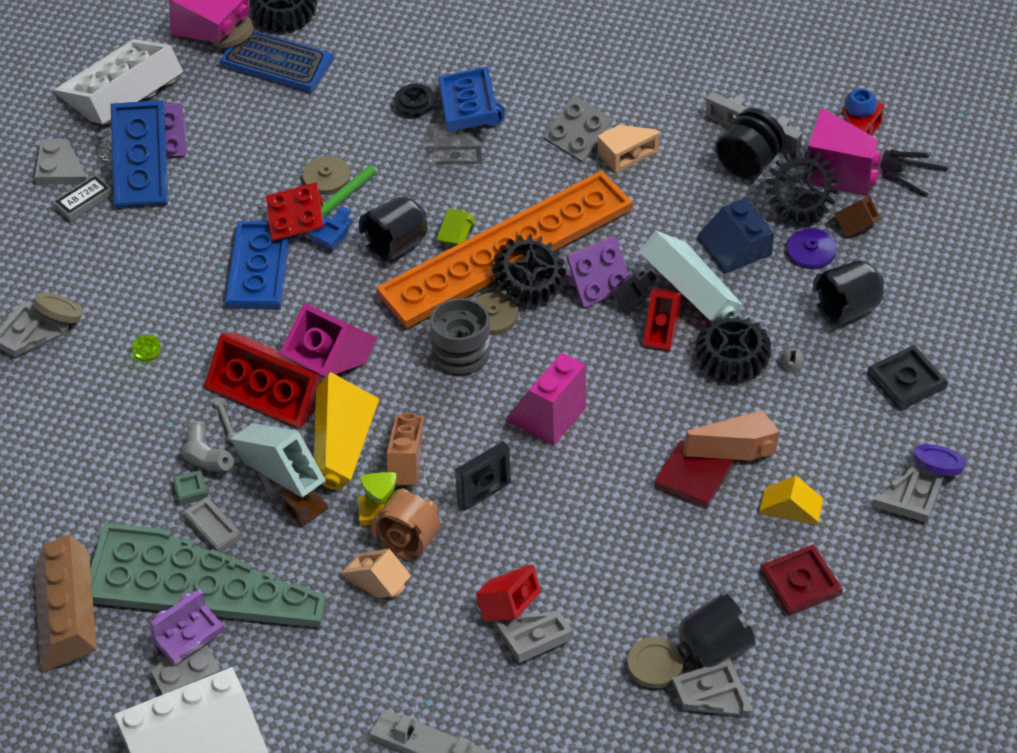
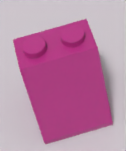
(206, 18)
(848, 151)
(326, 342)
(553, 400)

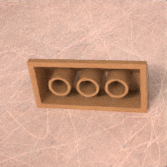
(64, 603)

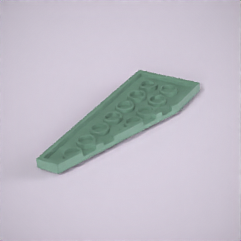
(155, 570)

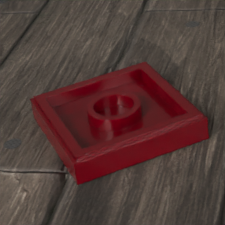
(693, 477)
(801, 580)

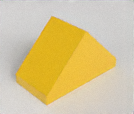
(792, 501)

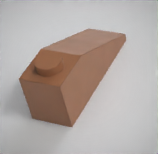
(736, 438)

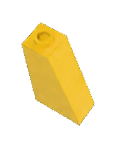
(340, 428)

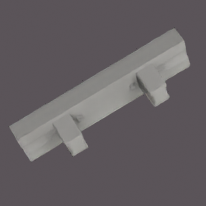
(726, 111)
(392, 732)

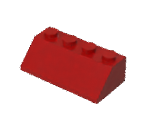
(263, 379)

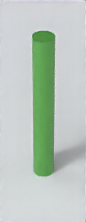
(347, 190)

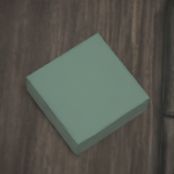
(190, 487)

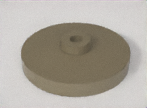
(238, 35)
(329, 173)
(57, 307)
(502, 312)
(654, 662)

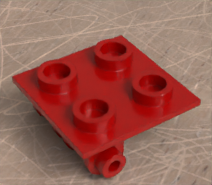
(295, 211)

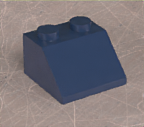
(737, 236)

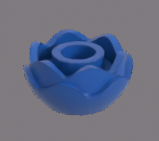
(860, 103)

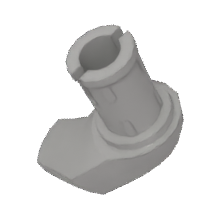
(202, 456)

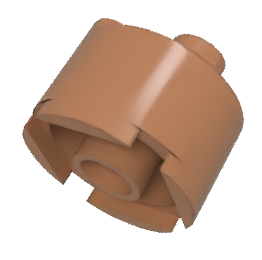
(406, 524)

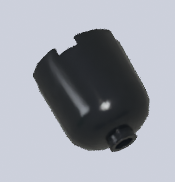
(393, 227)
(848, 291)
(714, 633)

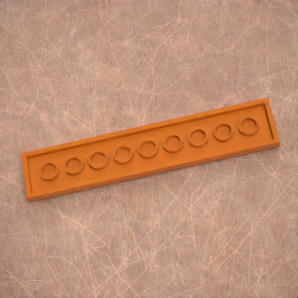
(469, 264)

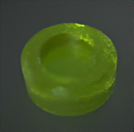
(146, 348)

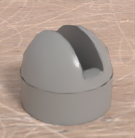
(792, 366)

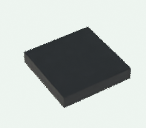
(907, 377)
(483, 476)

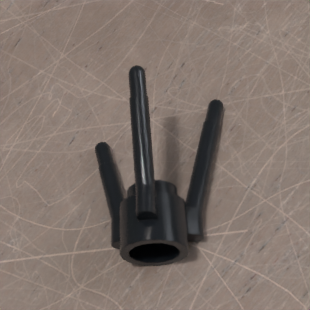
(895, 161)

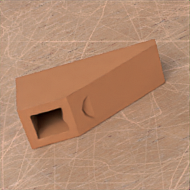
(406, 448)

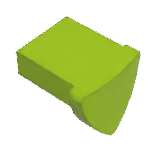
(455, 227)
(378, 487)

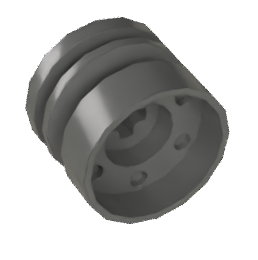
(460, 335)

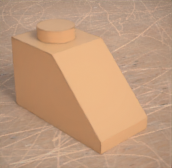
(627, 145)
(377, 573)

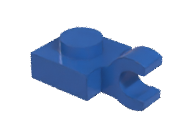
(334, 229)

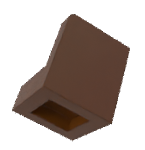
(857, 216)
(304, 508)

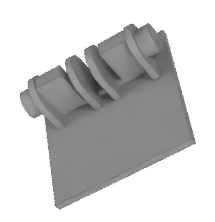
(578, 128)

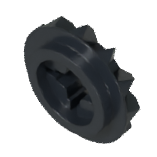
(413, 92)

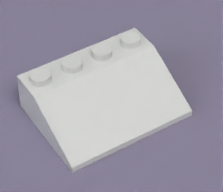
(119, 78)
(194, 719)

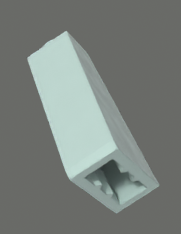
(690, 276)
(279, 456)

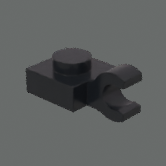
(631, 290)

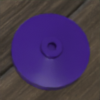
(811, 248)
(938, 459)

